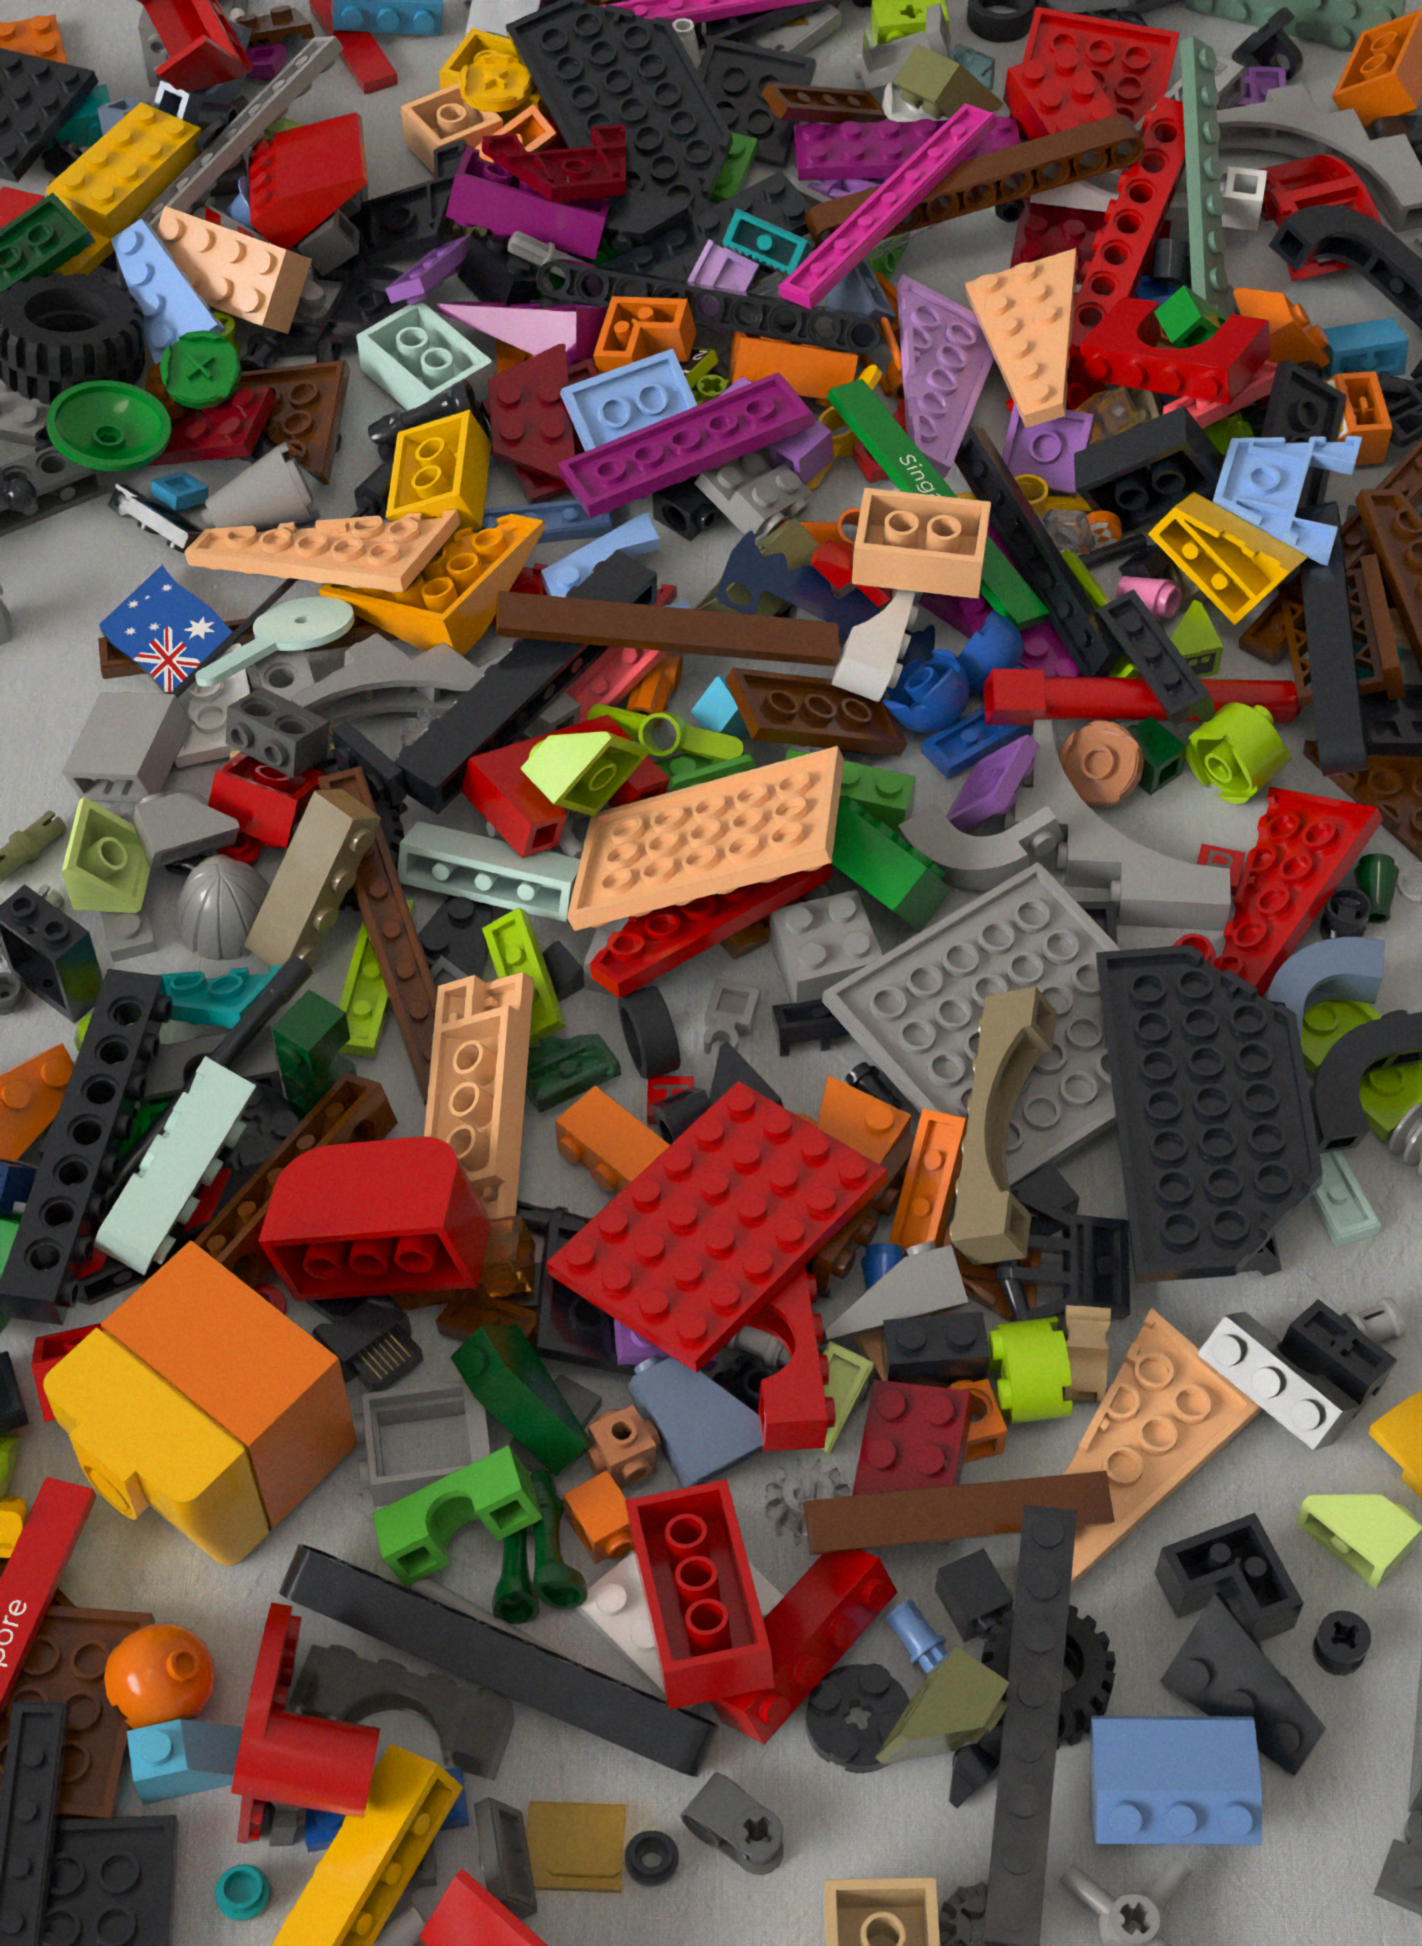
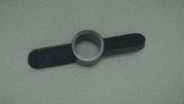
(215, 118)

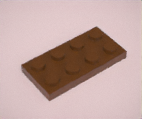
(812, 713)

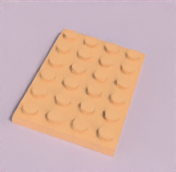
(708, 839)

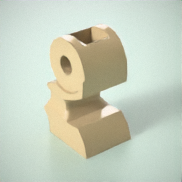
(1087, 1349)

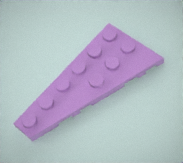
(942, 370)

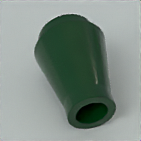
(1377, 878)

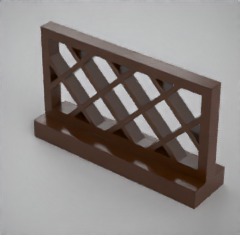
(1377, 634)

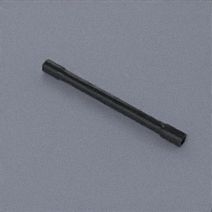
(276, 994)

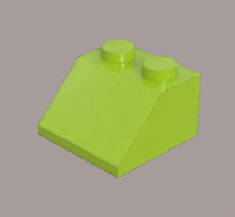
(583, 768)

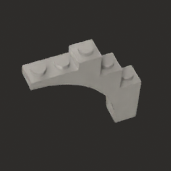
(1293, 127)
(385, 680)
(1142, 882)

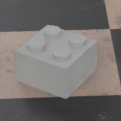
(821, 943)

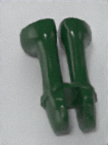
(553, 1581)

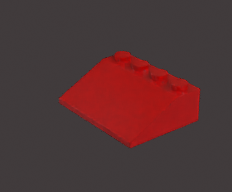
(305, 177)

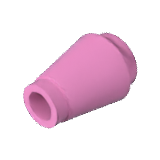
(1158, 595)

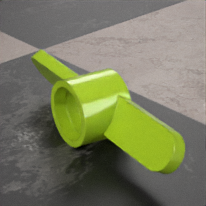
(688, 738)

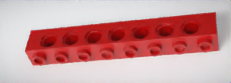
(1166, 158)

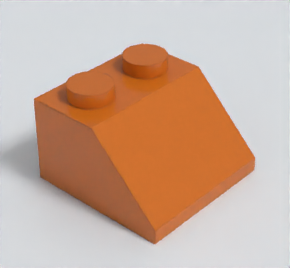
(1289, 326)

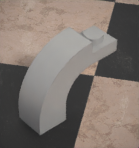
(976, 860)

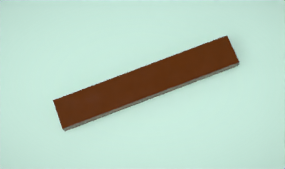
(950, 1512)

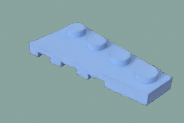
(161, 289)

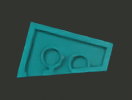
(215, 1000)

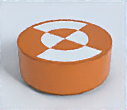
(1105, 527)

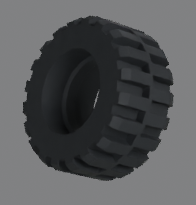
(68, 334)

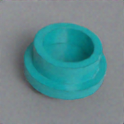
(242, 1892)

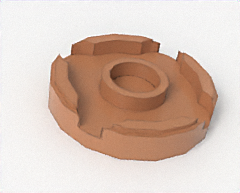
(1102, 763)

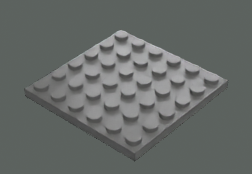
(924, 1003)

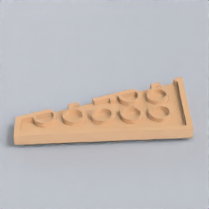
(1029, 330)
(336, 551)
(1154, 1432)

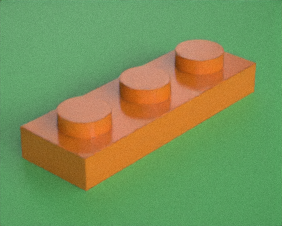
(929, 1180)

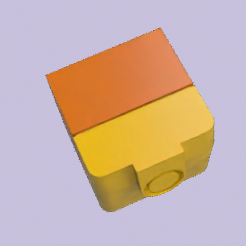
(203, 1407)

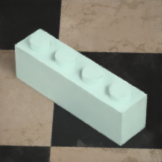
(487, 871)

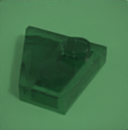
(568, 1068)

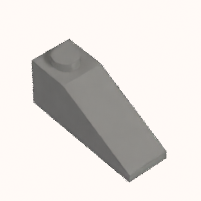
(916, 1286)

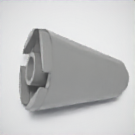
(263, 495)

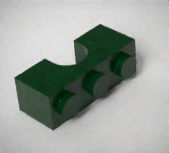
(308, 1049)

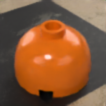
(160, 1675)

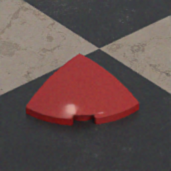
(835, 563)

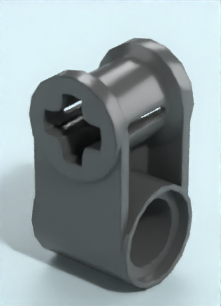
(729, 1818)

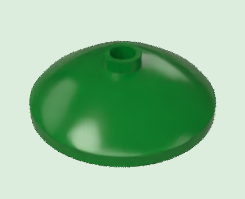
(108, 425)

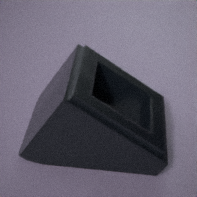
(564, 970)

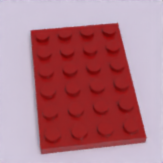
(717, 1225)

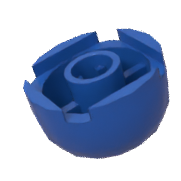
(994, 647)
(930, 693)

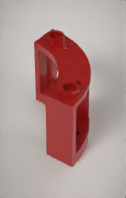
(1309, 183)

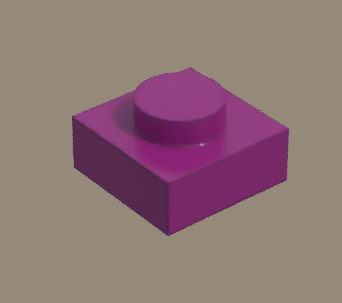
(266, 61)

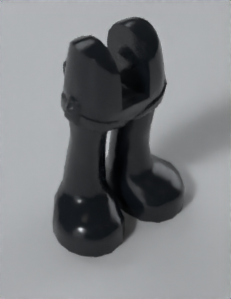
(455, 400)

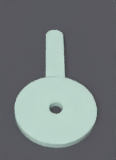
(285, 627)

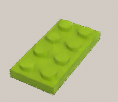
(1383, 1093)

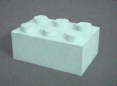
(420, 357)

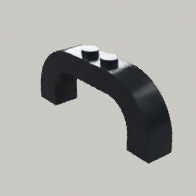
(1360, 243)
(1335, 1084)

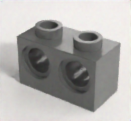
(277, 732)

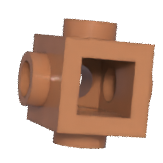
(623, 1446)

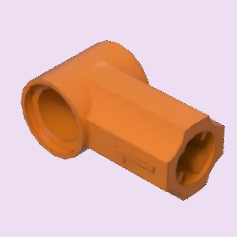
(654, 690)

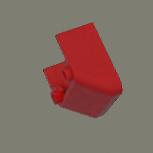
(199, 43)

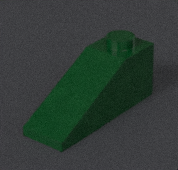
(521, 1395)

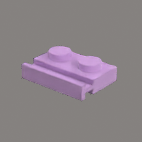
(721, 269)

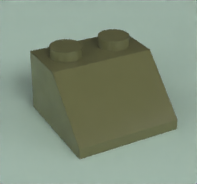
(941, 85)
(949, 1708)

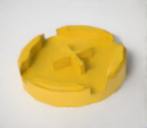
(495, 83)

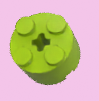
(1237, 751)
(1030, 1370)

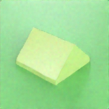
(104, 862)

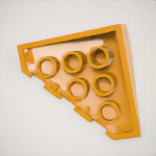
(455, 591)

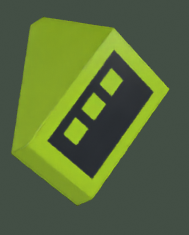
(1198, 641)

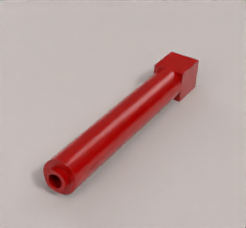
(1026, 695)

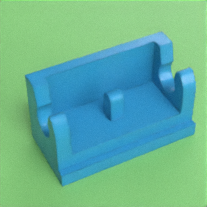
(1367, 347)

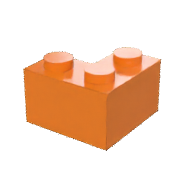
(643, 328)

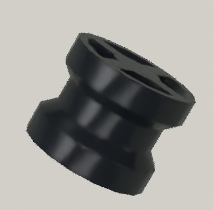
(1340, 1655)

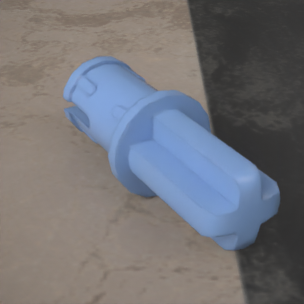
(917, 1635)

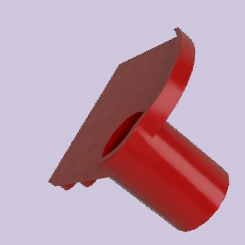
(295, 1755)

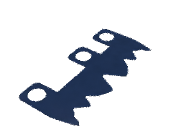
(807, 590)

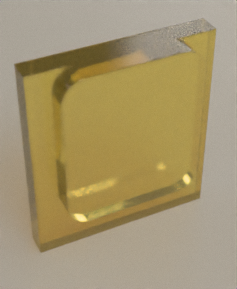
(576, 1846)

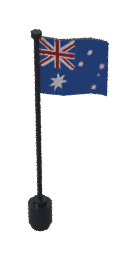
(178, 634)

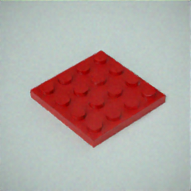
(1125, 58)

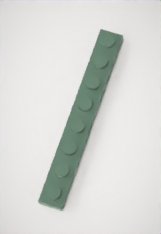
(1203, 172)

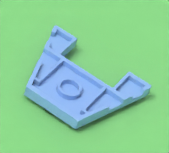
(1265, 482)
(631, 538)

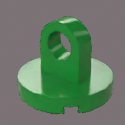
(200, 369)

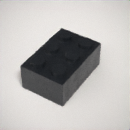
(1148, 469)

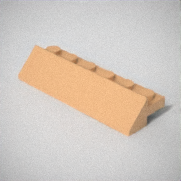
(481, 1081)

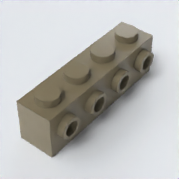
(313, 878)

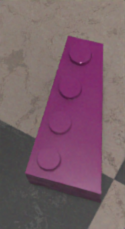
(497, 200)

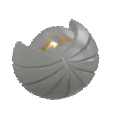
(220, 907)

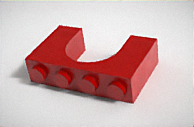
(1215, 371)
(521, 809)

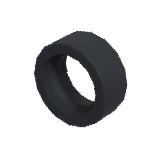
(1000, 26)
(649, 1032)

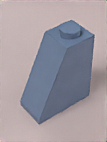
(696, 1419)

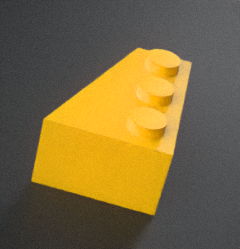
(1224, 555)

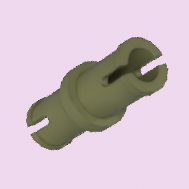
(26, 845)

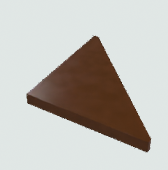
(305, 411)
(1390, 785)

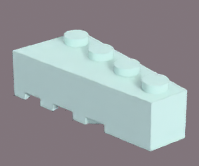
(175, 1167)

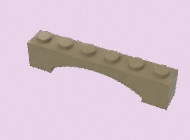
(1013, 1036)

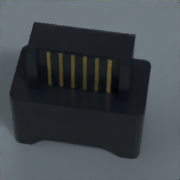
(372, 1343)

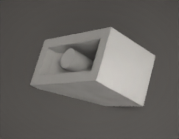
(180, 828)

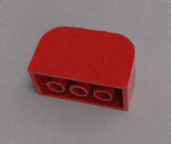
(375, 1221)

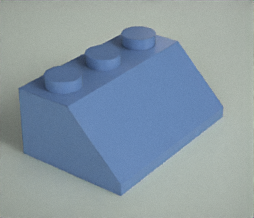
(1175, 1780)

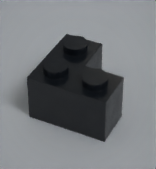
(1238, 1564)

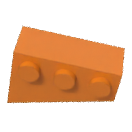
(31, 1098)
(861, 1120)

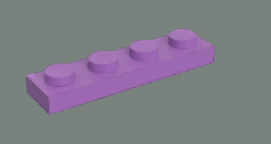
(429, 271)

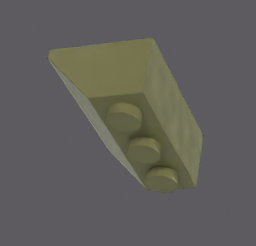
(798, 549)

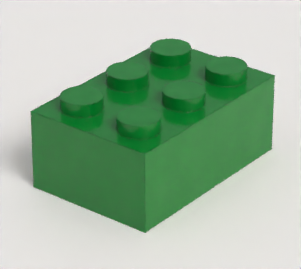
(887, 865)

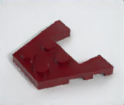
(568, 172)

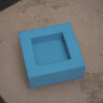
(179, 491)

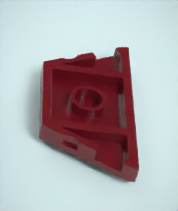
(529, 414)

